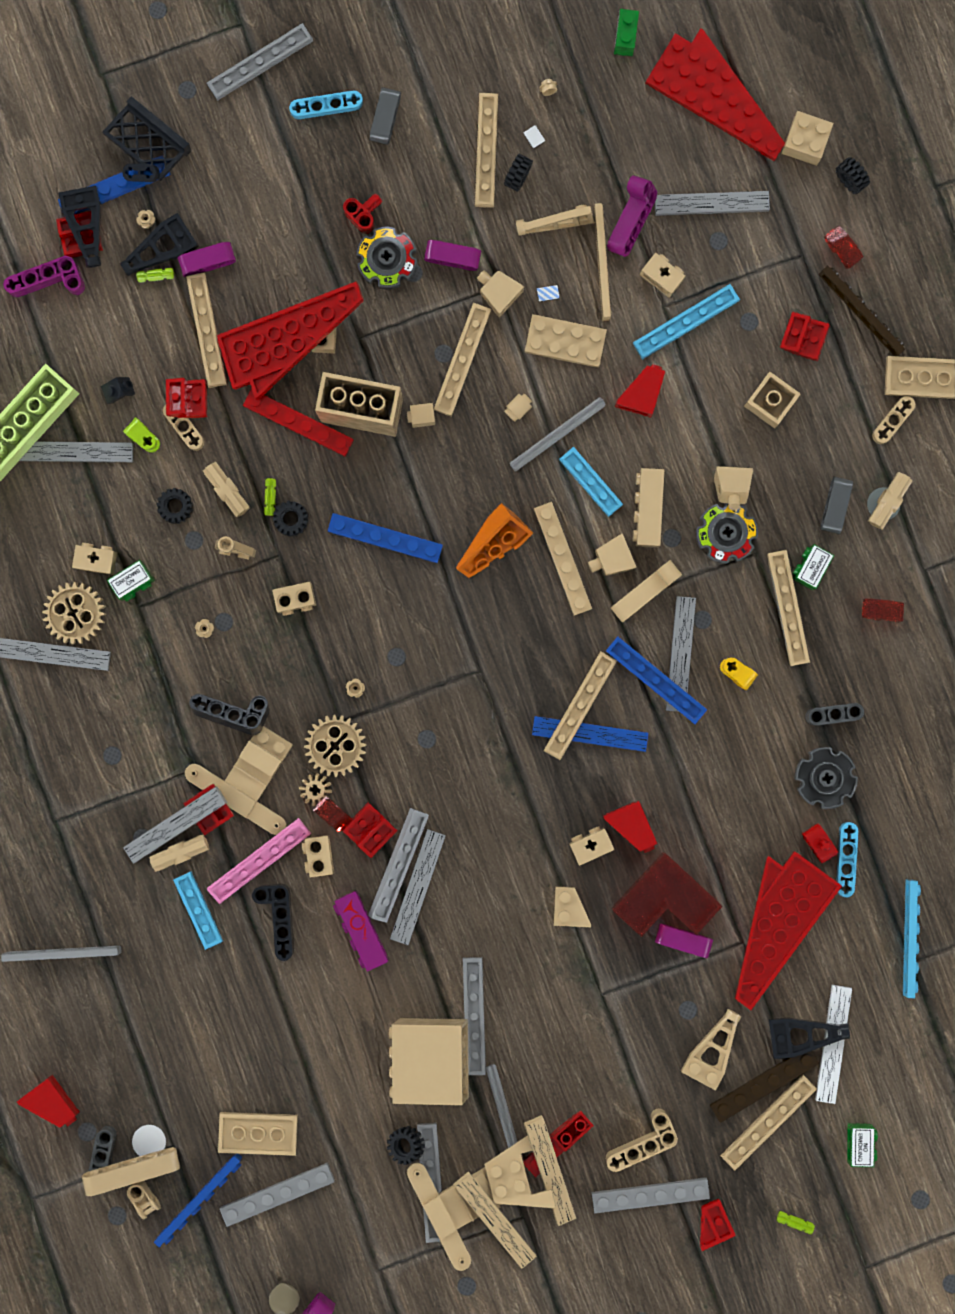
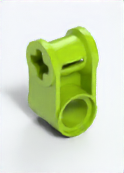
(140, 434)

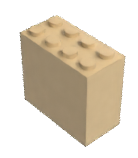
(359, 404)
(429, 1061)

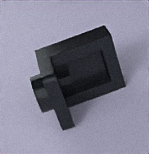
(117, 389)

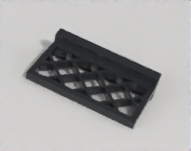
(154, 124)

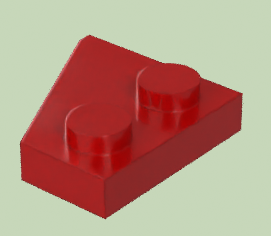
(714, 1225)

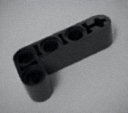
(228, 711)
(278, 921)

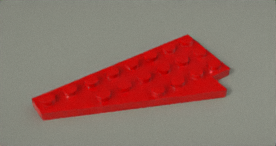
(707, 86)
(272, 345)
(784, 913)

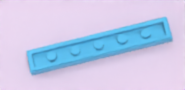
(686, 321)

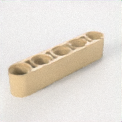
(130, 1171)

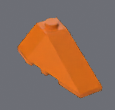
(497, 536)

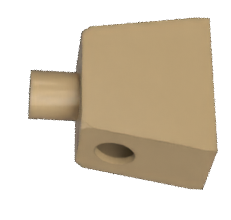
(499, 291)
(733, 485)
(613, 557)

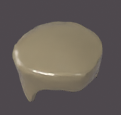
(284, 1299)

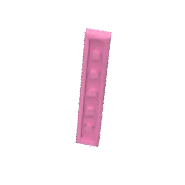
(258, 861)

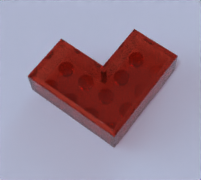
(664, 888)

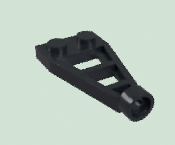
(78, 200)
(178, 233)
(781, 1038)

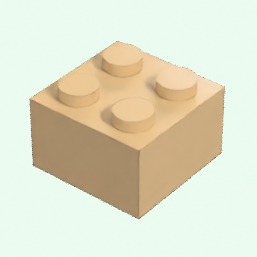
(807, 138)
(772, 400)

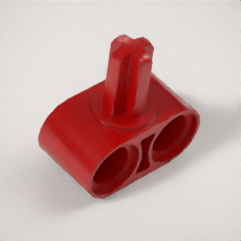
(363, 212)
(820, 843)

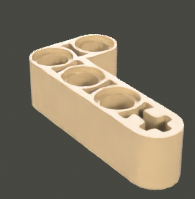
(646, 591)
(639, 1144)

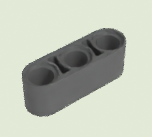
(385, 115)
(836, 505)
(843, 710)
(104, 1146)

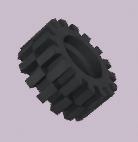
(518, 172)
(852, 175)
(178, 517)
(279, 518)
(397, 1150)

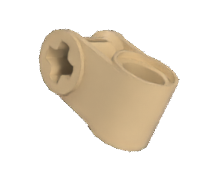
(144, 1202)

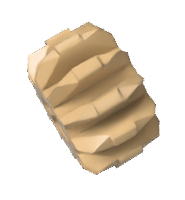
(320, 785)

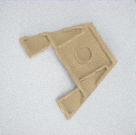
(510, 1181)

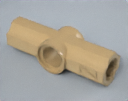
(226, 489)
(890, 500)
(179, 853)

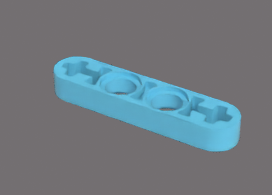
(326, 108)
(847, 859)

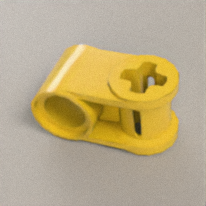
(741, 674)

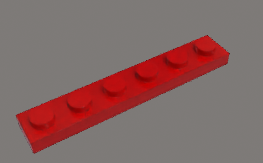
(299, 423)

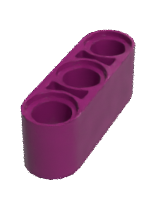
(452, 255)
(207, 259)
(683, 940)

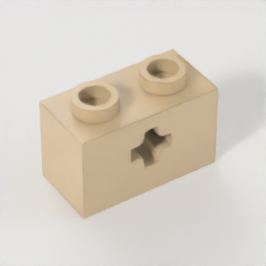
(667, 283)
(84, 554)
(602, 846)

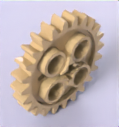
(59, 621)
(322, 733)

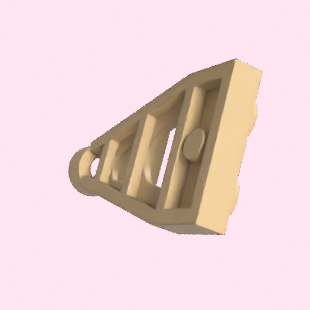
(581, 216)
(227, 546)
(702, 1071)

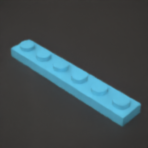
(911, 930)

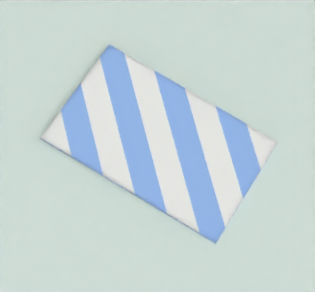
(548, 293)

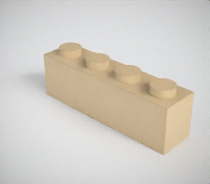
(649, 507)

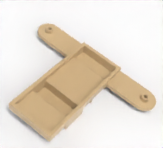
(249, 779)
(447, 1211)

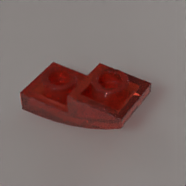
(844, 246)
(883, 610)
(332, 814)

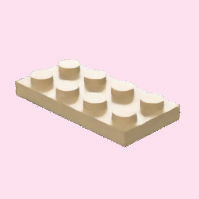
(565, 341)
(920, 377)
(257, 1133)

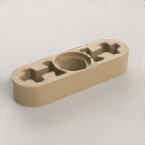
(906, 413)
(187, 440)

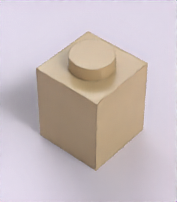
(421, 415)

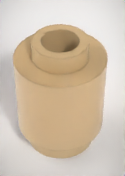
(518, 407)

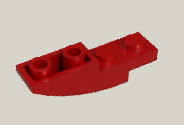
(562, 1138)

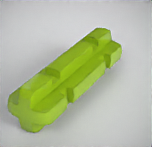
(155, 275)
(270, 496)
(795, 1222)

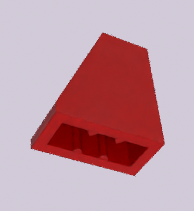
(643, 392)
(633, 826)
(50, 1103)

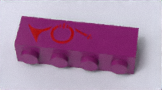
(361, 930)

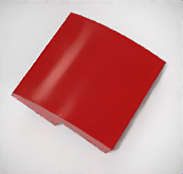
(68, 240)
(805, 336)
(186, 398)
(214, 819)
(369, 830)

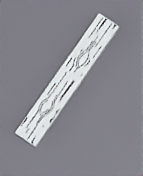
(832, 1053)

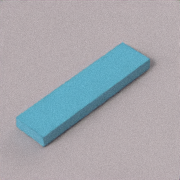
(590, 481)
(198, 910)

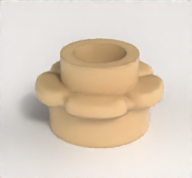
(548, 87)
(146, 223)
(199, 628)
(360, 688)

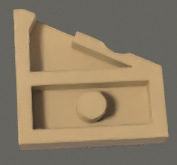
(569, 909)

